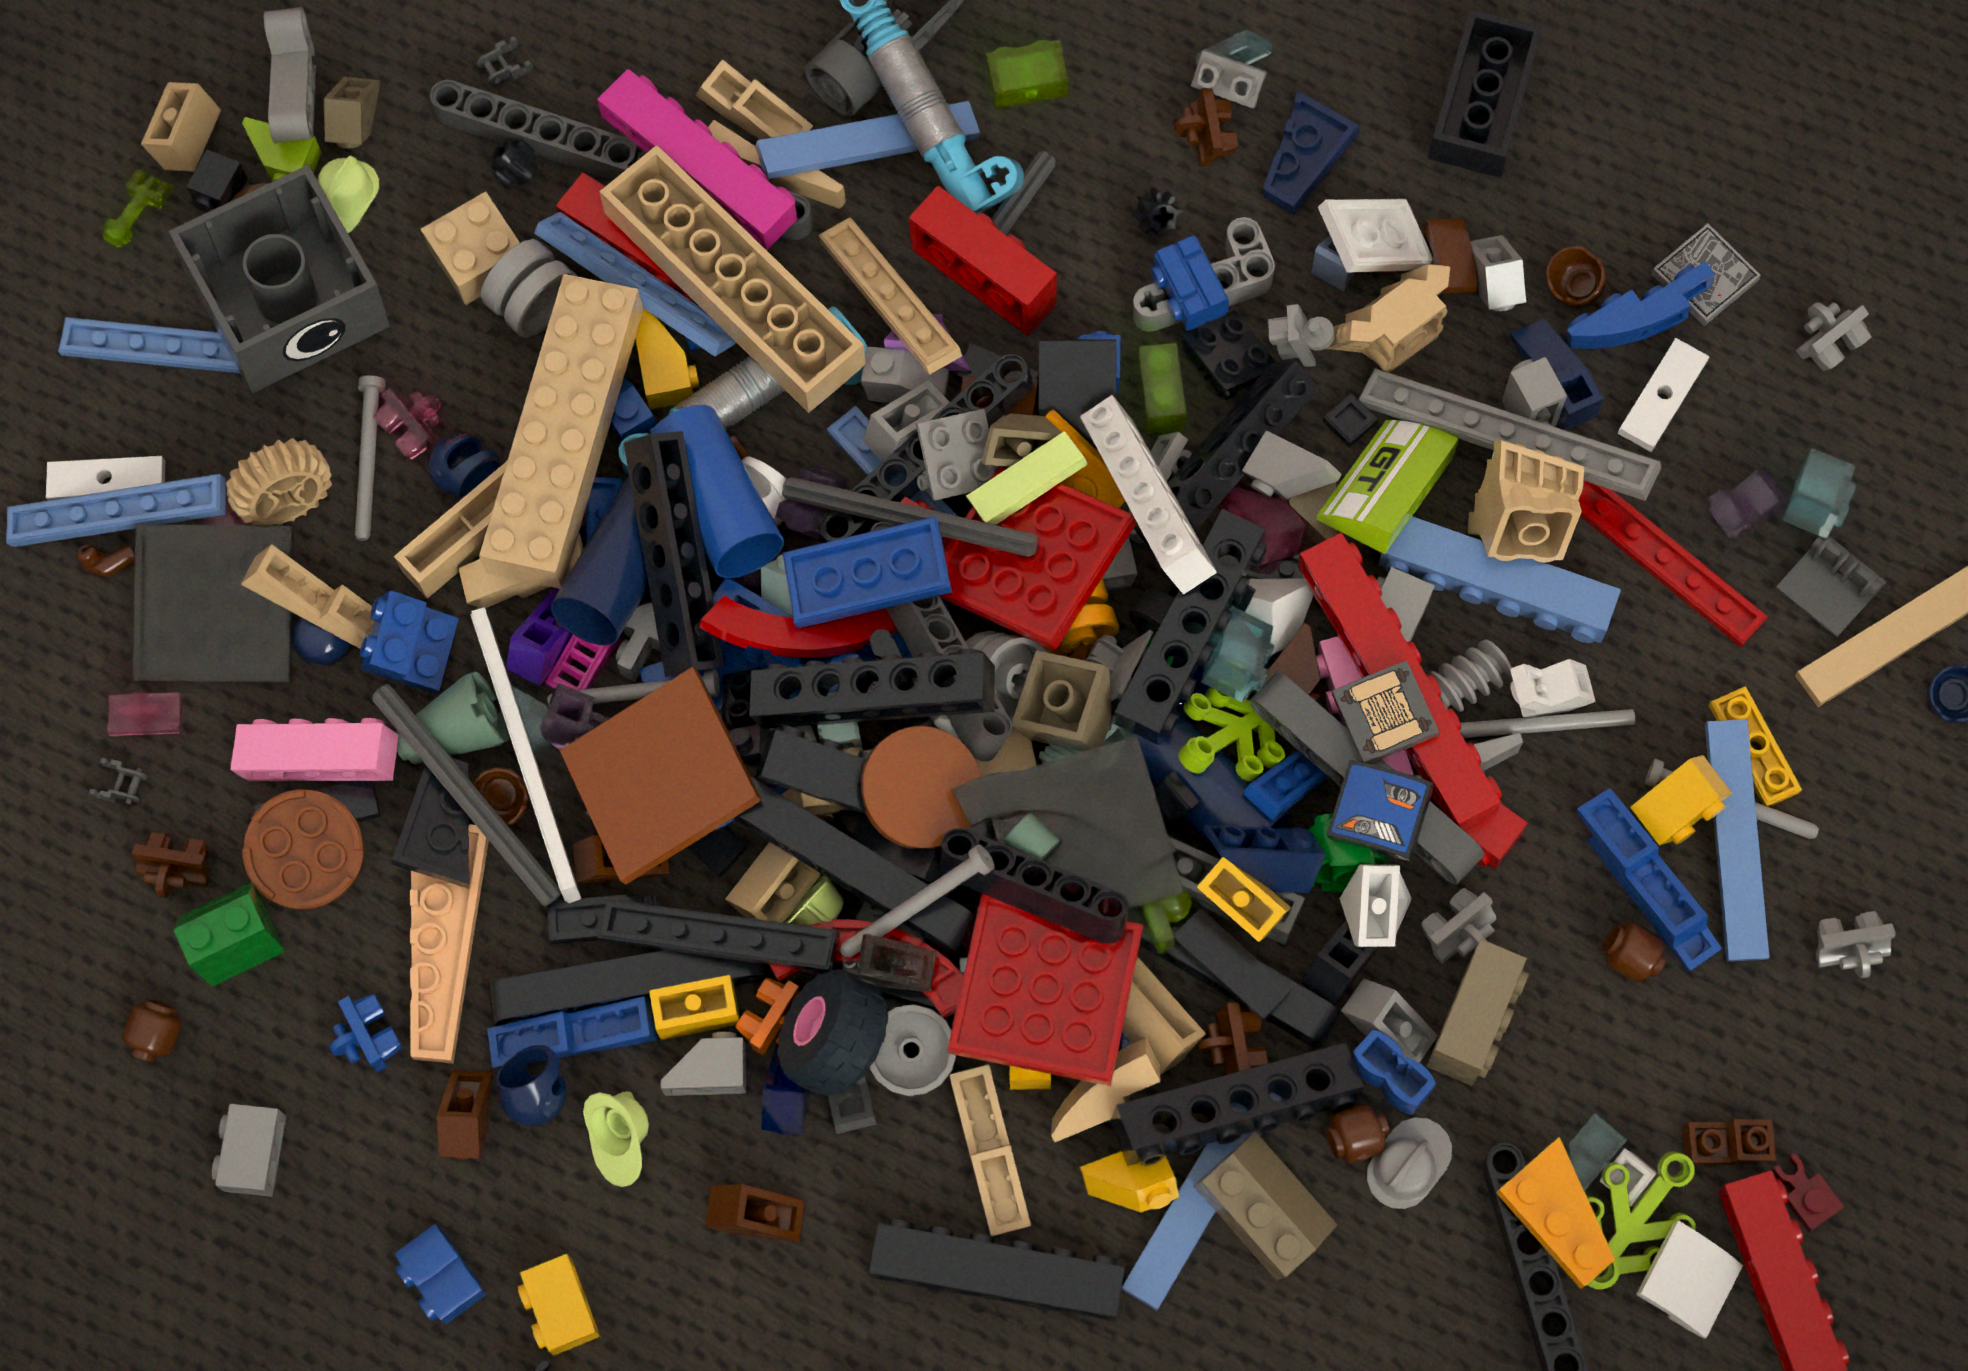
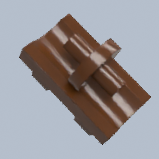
(1202, 127)
(171, 867)
(1227, 1039)

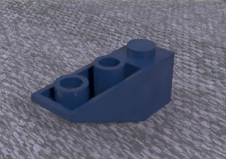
(1582, 394)
(1276, 857)

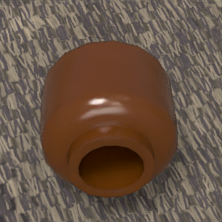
(1634, 951)
(152, 1029)
(1357, 1133)

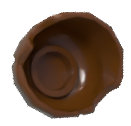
(1576, 276)
(504, 792)

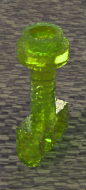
(118, 231)

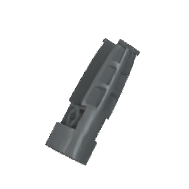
(846, 76)

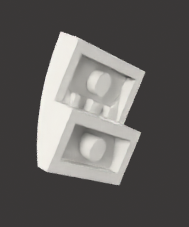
(1690, 1279)

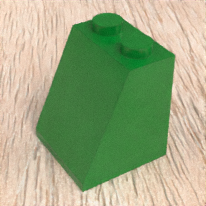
(228, 935)

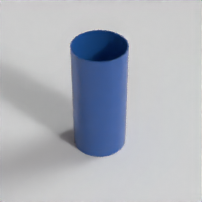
(731, 514)

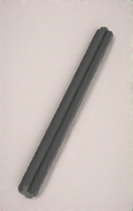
(900, 513)
(466, 795)

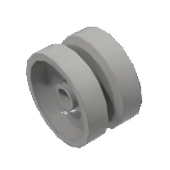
(524, 287)
(1012, 662)
(929, 1067)

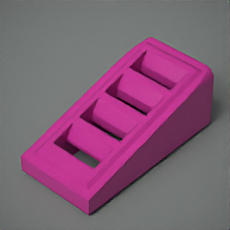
(594, 665)

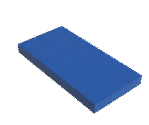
(866, 572)

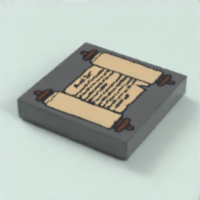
(1385, 713)

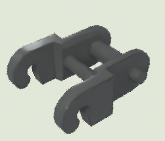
(486, 61)
(115, 793)

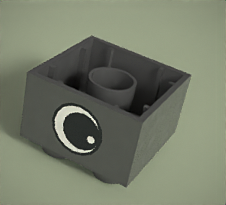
(280, 278)

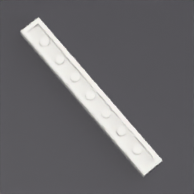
(525, 756)

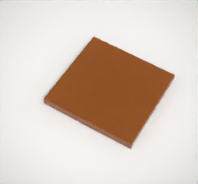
(660, 775)

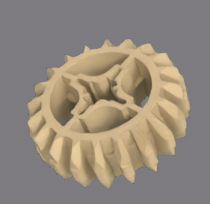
(278, 483)

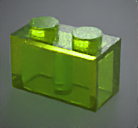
(1027, 73)
(1161, 388)

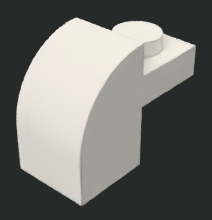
(1551, 689)

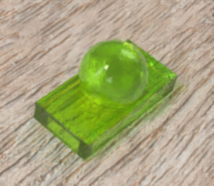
(1164, 911)

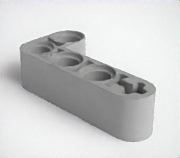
(291, 75)
(1231, 270)

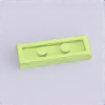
(1027, 479)

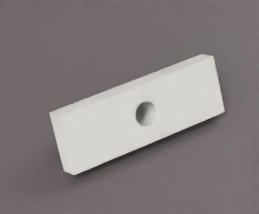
(1674, 379)
(86, 476)

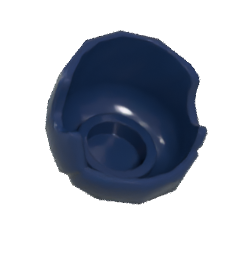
(317, 644)
(1949, 694)

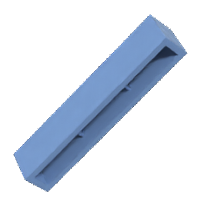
(1515, 587)

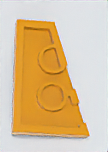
(1093, 478)
(1558, 1214)

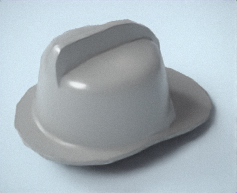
(1410, 1163)

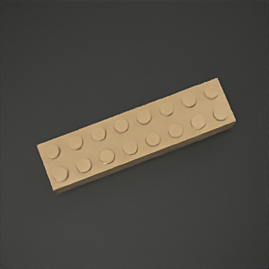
(733, 278)
(562, 431)

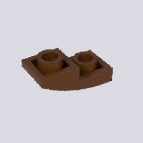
(1452, 248)
(1729, 1142)

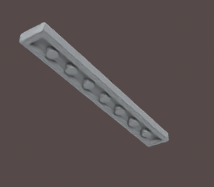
(1483, 424)

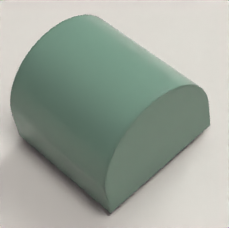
(1032, 837)

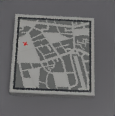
(1731, 272)

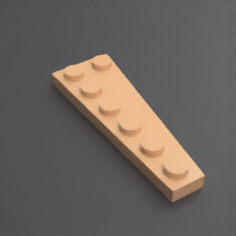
(441, 953)

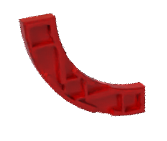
(779, 634)
(945, 980)

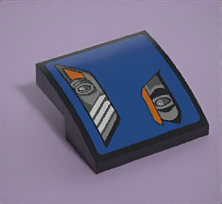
(1380, 810)

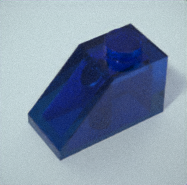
(783, 1101)

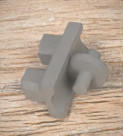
(1229, 78)
(1847, 326)
(1298, 335)
(1463, 930)
(1855, 947)

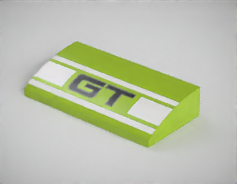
(1388, 482)

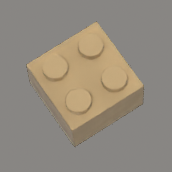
(469, 244)

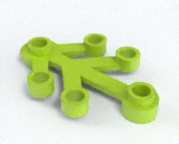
(1200, 751)
(1631, 1226)

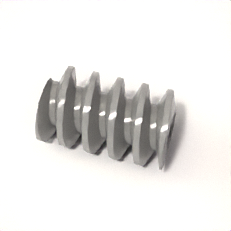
(1471, 673)

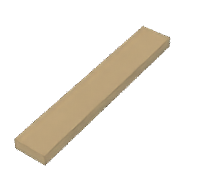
(890, 296)
(1886, 639)

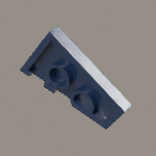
(1309, 149)

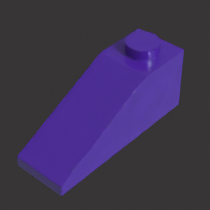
(537, 643)

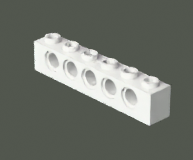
(1148, 495)

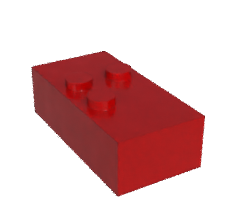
(983, 260)

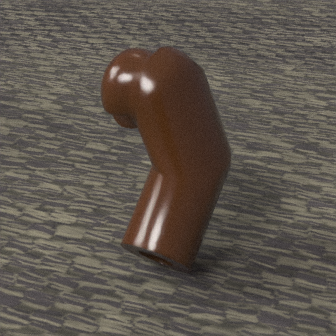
(104, 563)

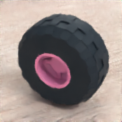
(832, 1032)

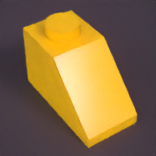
(1131, 1185)

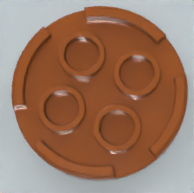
(911, 785)
(303, 849)

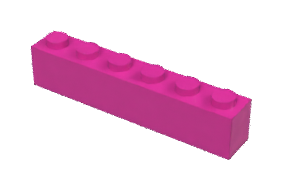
(740, 189)

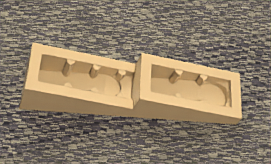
(809, 184)
(301, 592)
(989, 1149)

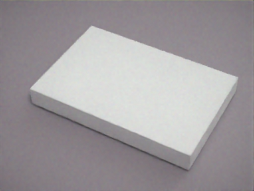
(1375, 234)

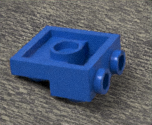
(408, 641)

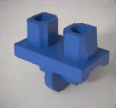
(375, 1047)

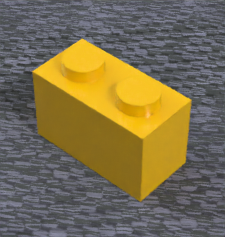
(1681, 801)
(1244, 898)
(694, 1007)
(558, 1305)

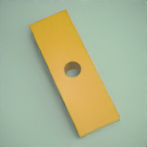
(1771, 773)

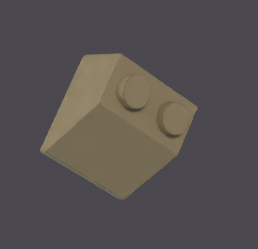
(1065, 702)

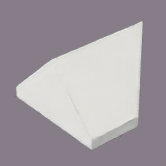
(1282, 605)
(1375, 904)

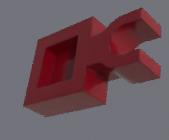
(1810, 1198)

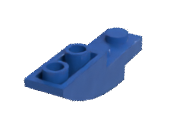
(1628, 320)

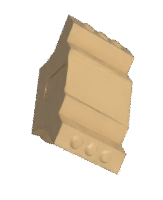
(1398, 320)
(1527, 504)

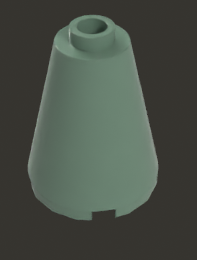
(461, 719)

